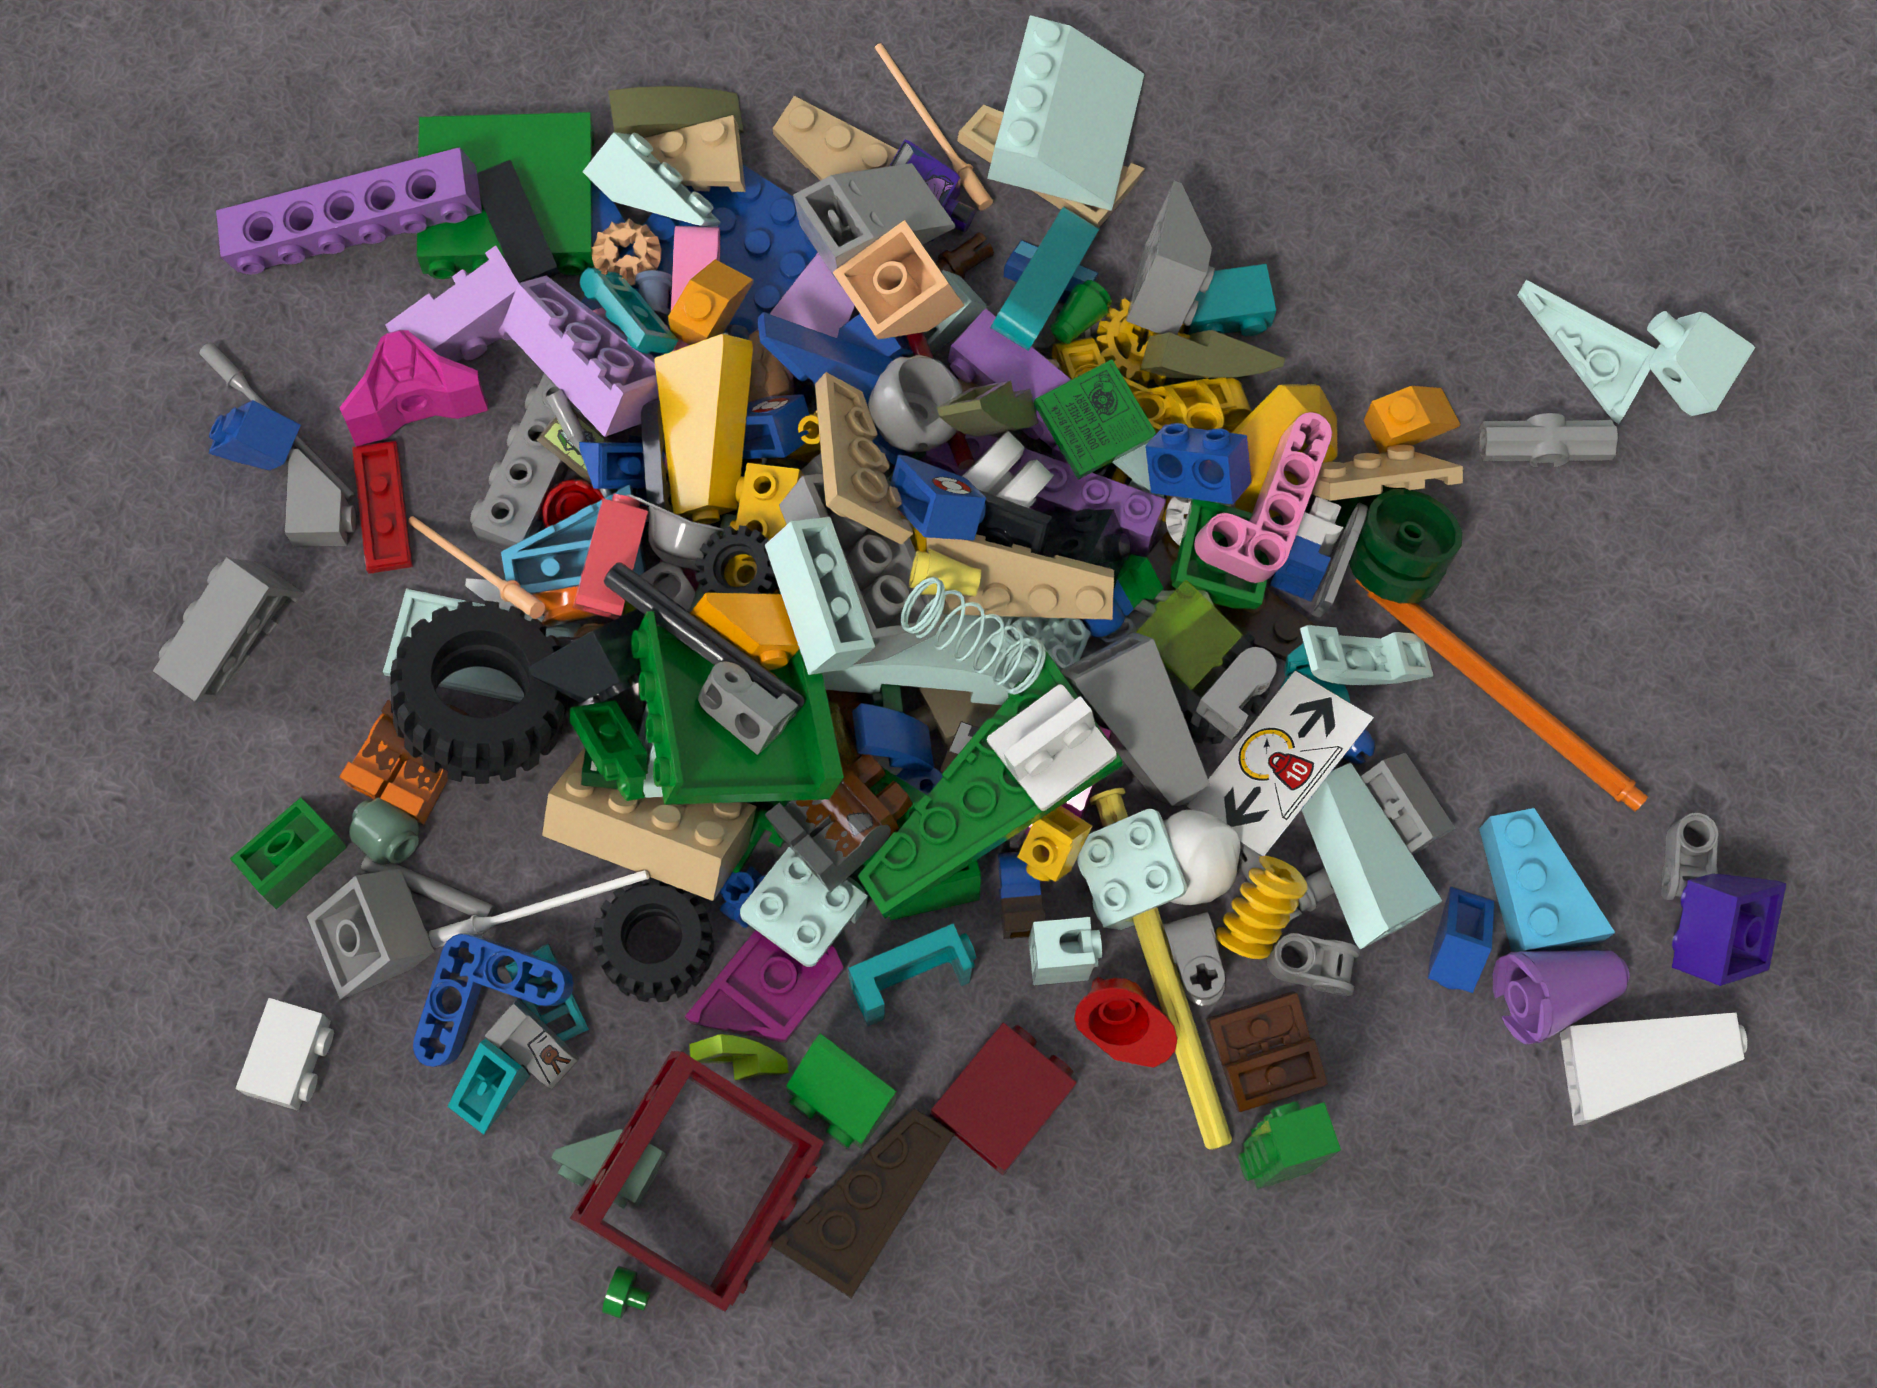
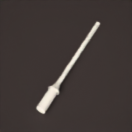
(478, 925)

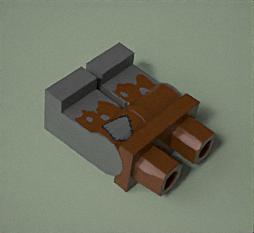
(848, 828)

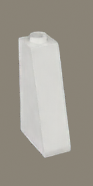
(1635, 1060)

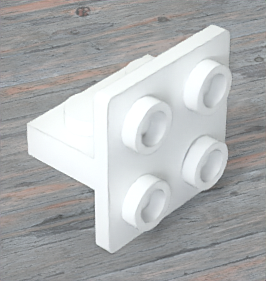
(1052, 746)

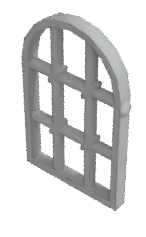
(1340, 560)

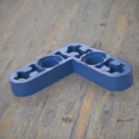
(480, 972)

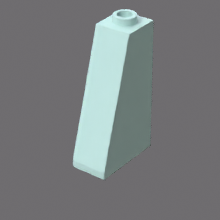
(1366, 859)

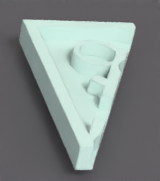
(1601, 354)

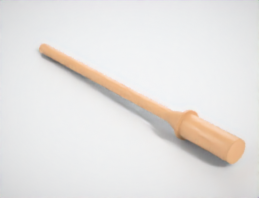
(965, 171)
(509, 590)

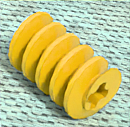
(1264, 910)

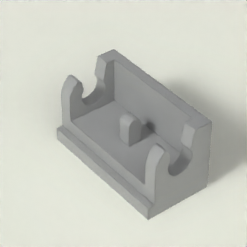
(1407, 802)

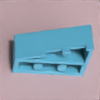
(558, 553)

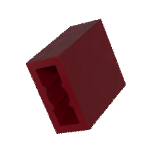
(1004, 1097)

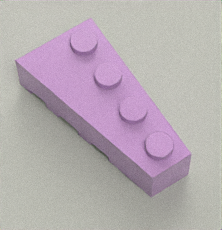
(582, 355)

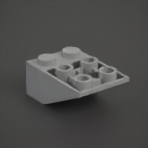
(859, 207)

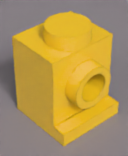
(1054, 844)

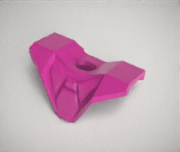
(408, 385)

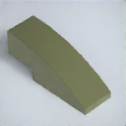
(669, 108)
(1206, 356)
(990, 410)

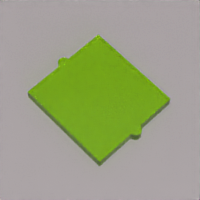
(1189, 634)

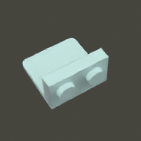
(1130, 868)
(800, 911)

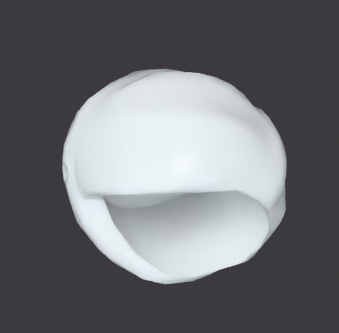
(1206, 854)

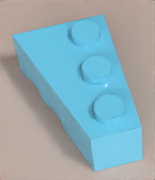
(1538, 888)

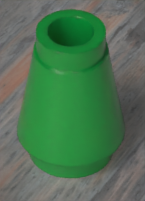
(1082, 310)

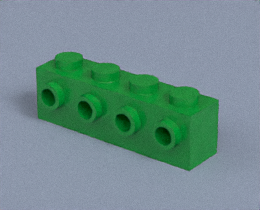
(1288, 1144)

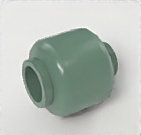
(384, 831)

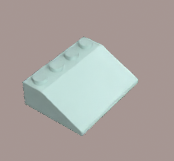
(1066, 116)

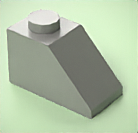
(315, 506)

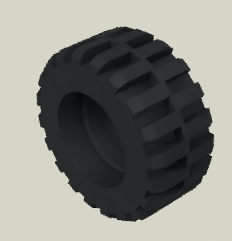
(464, 743)

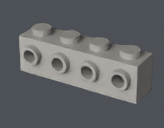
(523, 477)

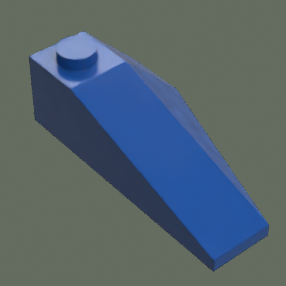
(813, 353)

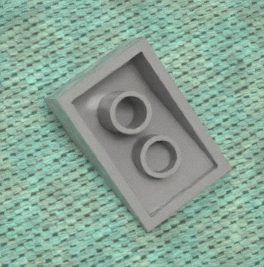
(1171, 267)

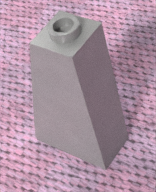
(1136, 701)

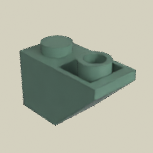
(586, 1157)

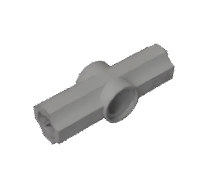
(1548, 440)

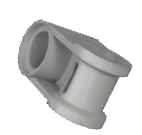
(1686, 861)
(1196, 952)
(1324, 963)

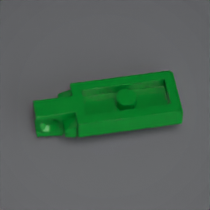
(612, 746)

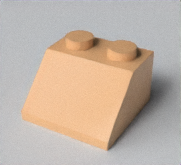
(898, 285)

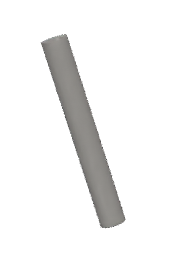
(435, 890)

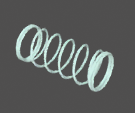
(935, 611)

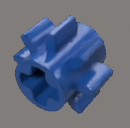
(737, 891)

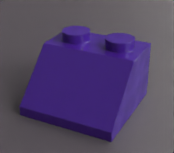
(1727, 927)

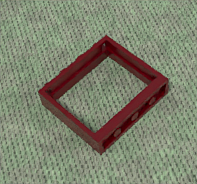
(775, 1204)

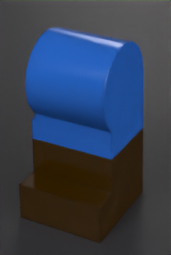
(1019, 897)

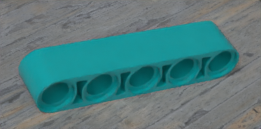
(1044, 279)

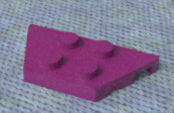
(765, 991)

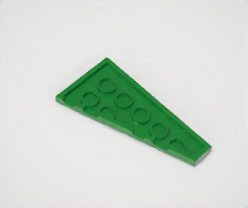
(966, 812)

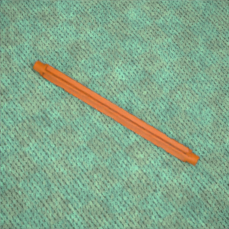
(1515, 701)

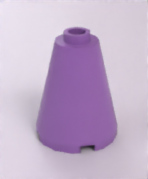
(1555, 988)

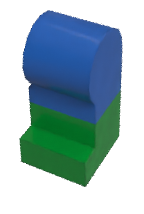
(1134, 583)

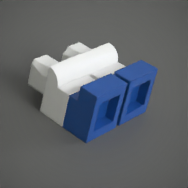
(1310, 551)

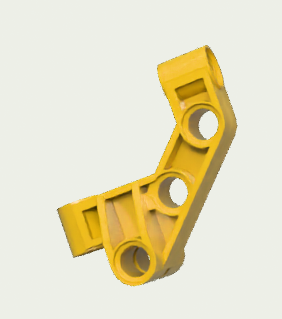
(1195, 403)

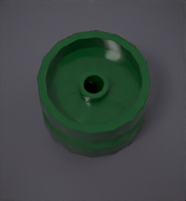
(1405, 546)

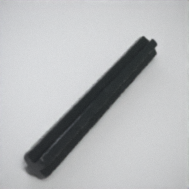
(693, 631)

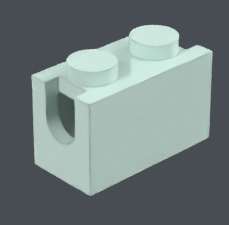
(1063, 950)

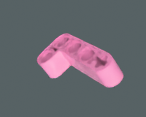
(1275, 495)

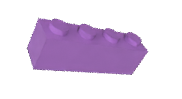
(991, 358)

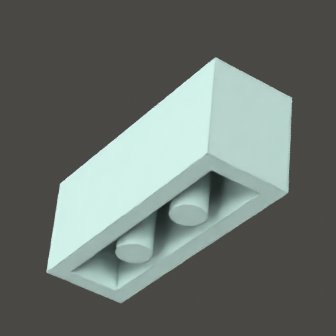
(819, 595)

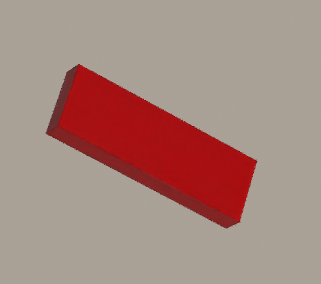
(382, 507)

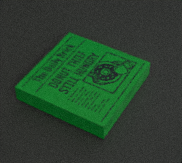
(1094, 419)

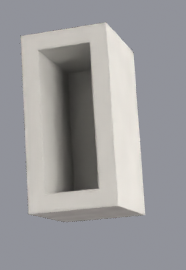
(285, 1055)

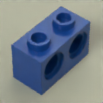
(1198, 463)

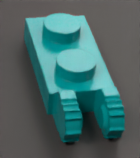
(628, 311)

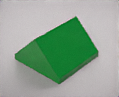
(288, 853)

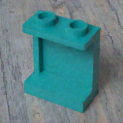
(907, 962)

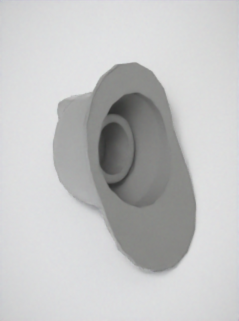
(675, 537)

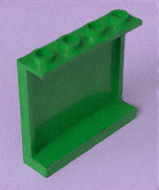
(549, 161)
(706, 762)

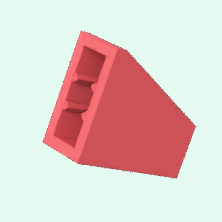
(613, 541)

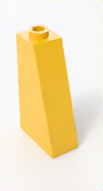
(704, 423)

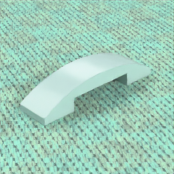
(1365, 659)

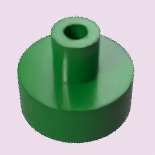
(623, 1293)

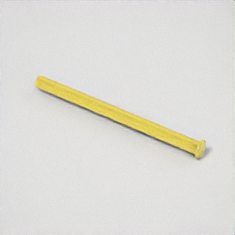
(1173, 1001)

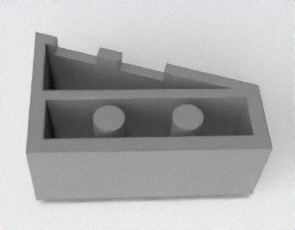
(222, 627)

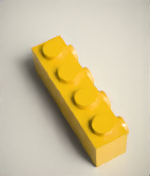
(759, 509)

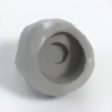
(907, 403)

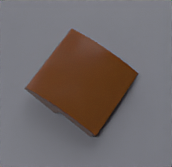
(1274, 1071)

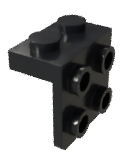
(1089, 538)

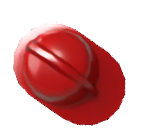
(1125, 1023)

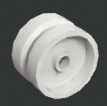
(992, 473)

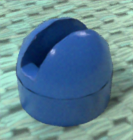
(1363, 743)

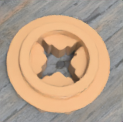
(645, 247)

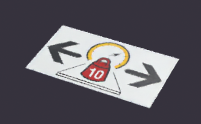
(1281, 761)

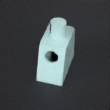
(1697, 359)

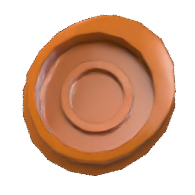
(559, 606)

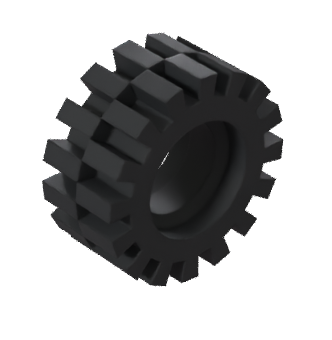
(725, 548)

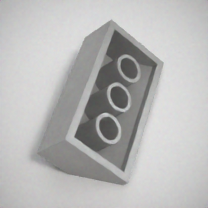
(877, 568)

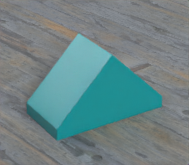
(487, 1086)

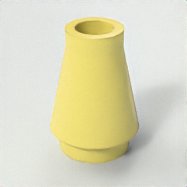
(951, 572)

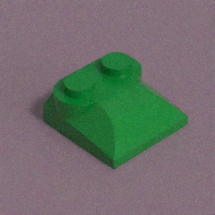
(1220, 585)

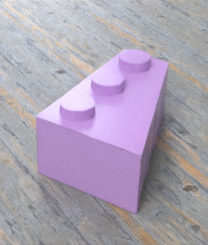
(467, 314)

